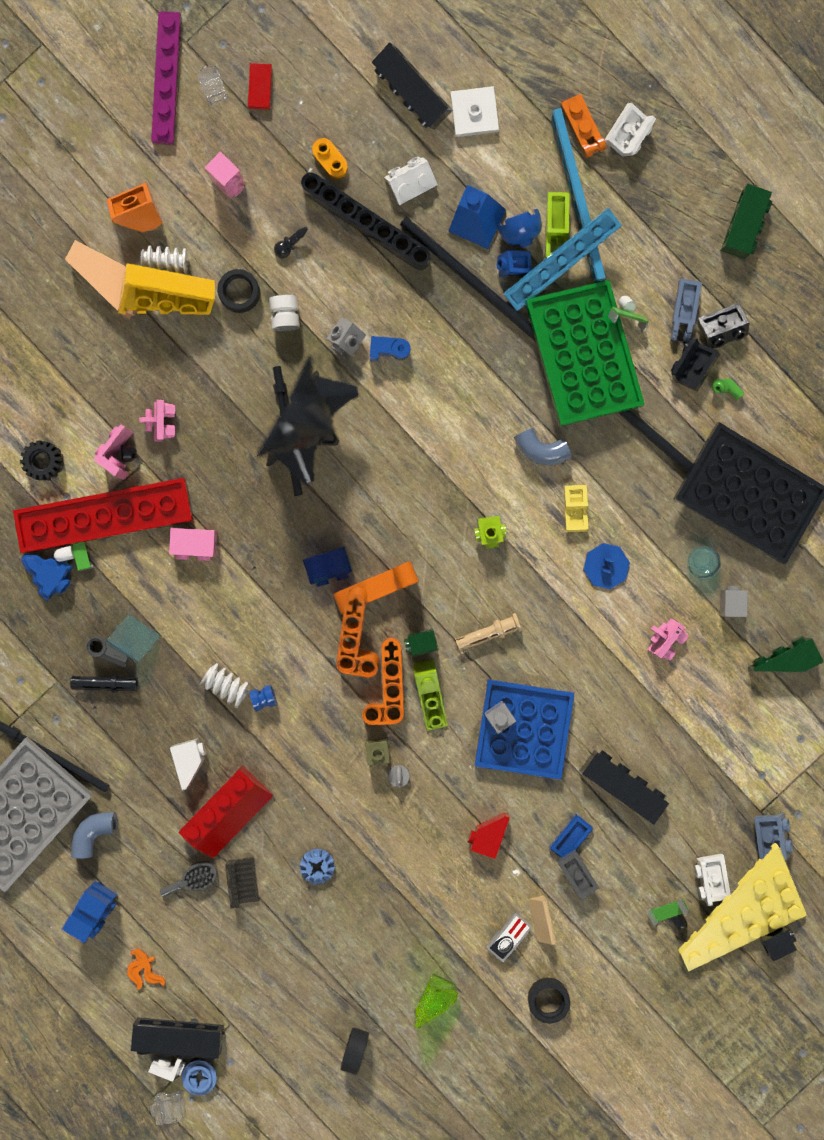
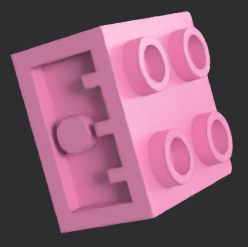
(106, 453)

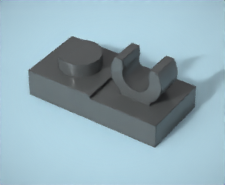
(578, 874)

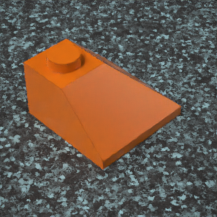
(135, 209)

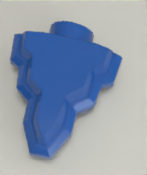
(48, 574)

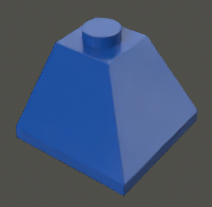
(477, 217)

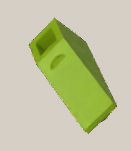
(430, 694)

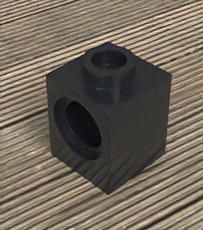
(779, 943)

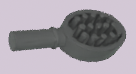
(195, 878)

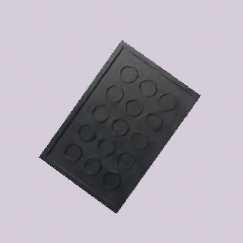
(750, 493)

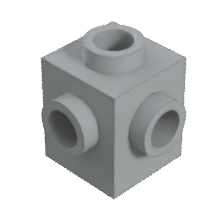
(345, 337)

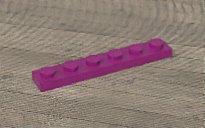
(166, 78)

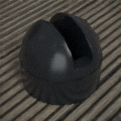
(128, 453)

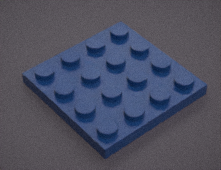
(538, 736)

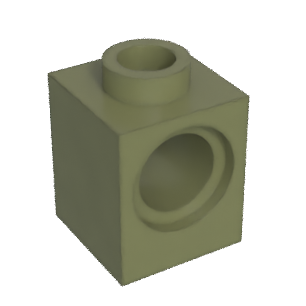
(377, 751)

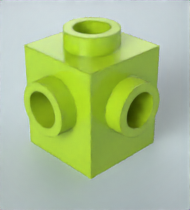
(490, 523)

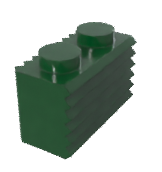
(421, 642)

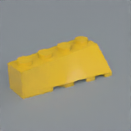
(165, 291)

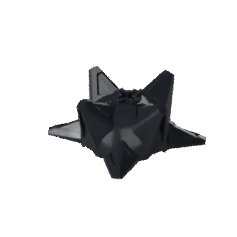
(306, 422)

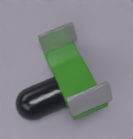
(673, 911)

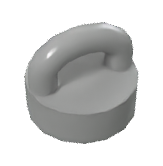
(398, 776)

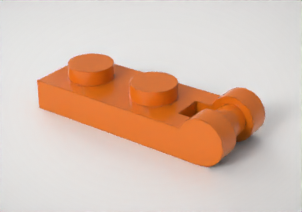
(583, 125)

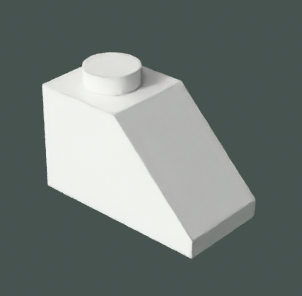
(187, 760)

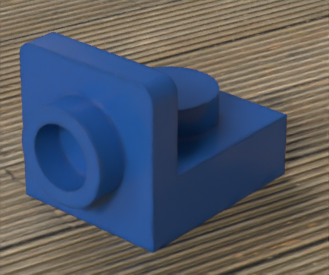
(514, 263)

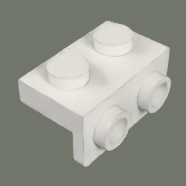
(629, 130)
(411, 179)
(712, 878)

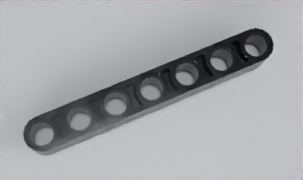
(360, 212)

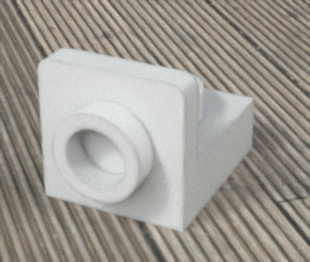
(165, 1068)

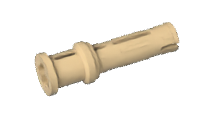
(498, 629)

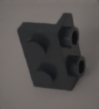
(694, 364)

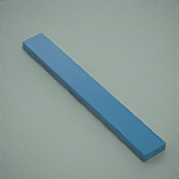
(575, 189)

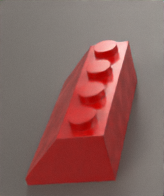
(226, 813)

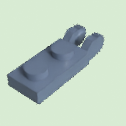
(685, 307)

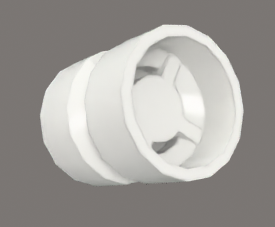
(284, 313)

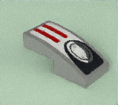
(508, 937)

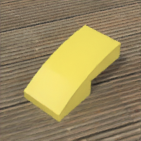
(576, 508)

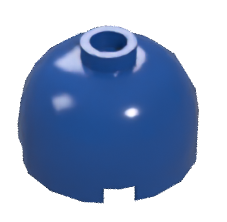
(521, 228)

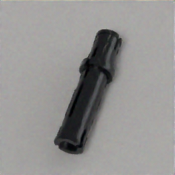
(112, 683)

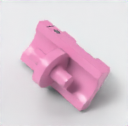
(160, 411)
(665, 637)

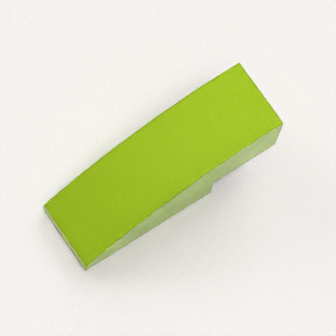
(556, 221)

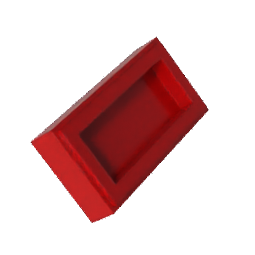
(260, 86)

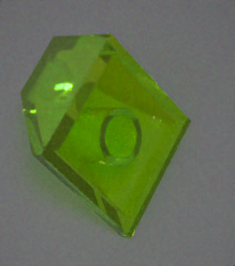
(435, 1000)

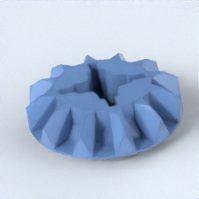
(316, 856)
(191, 1083)

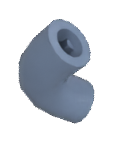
(542, 453)
(89, 830)

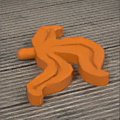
(137, 965)

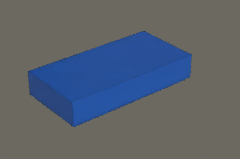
(571, 836)

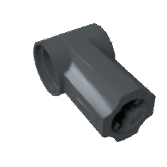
(108, 651)

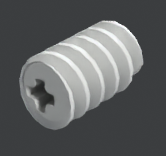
(165, 261)
(225, 685)

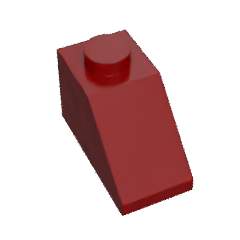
(489, 835)

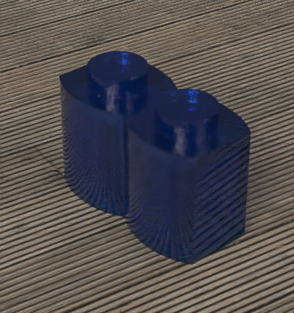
(328, 566)

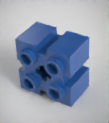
(90, 912)

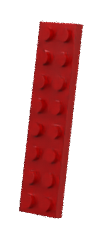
(103, 515)

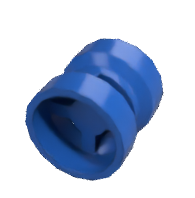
(263, 698)

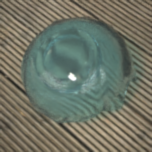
(704, 563)

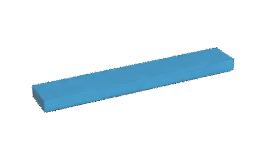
(563, 259)

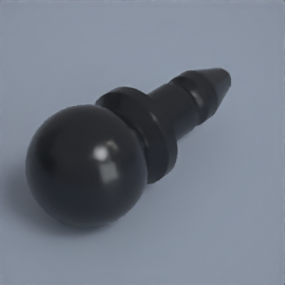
(283, 248)

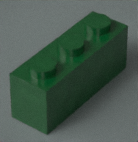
(747, 221)

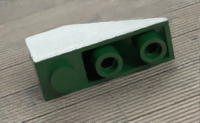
(795, 658)

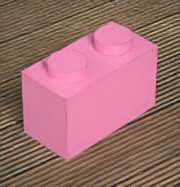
(225, 175)
(193, 543)

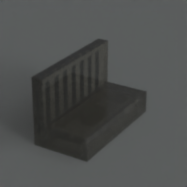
(241, 881)

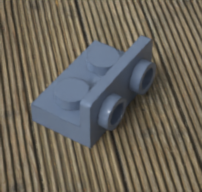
(772, 830)

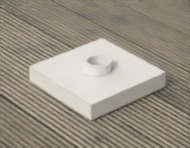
(474, 111)

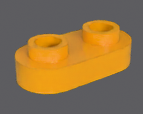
(329, 158)

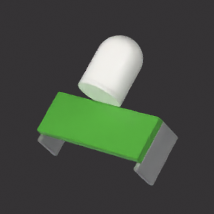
(628, 307)
(78, 552)

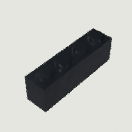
(412, 86)
(624, 787)
(177, 1038)

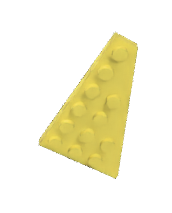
(756, 908)

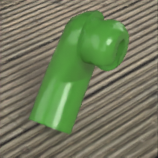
(727, 386)

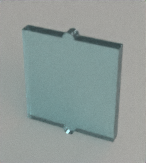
(133, 638)

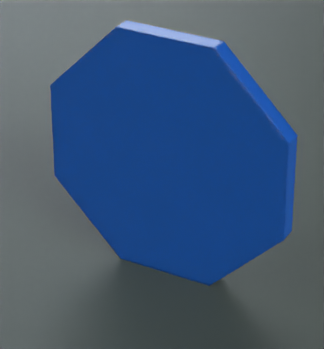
(606, 566)

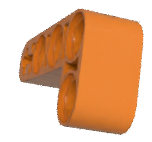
(380, 584)
(354, 631)
(388, 680)

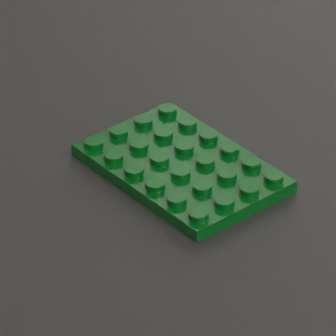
(584, 353)

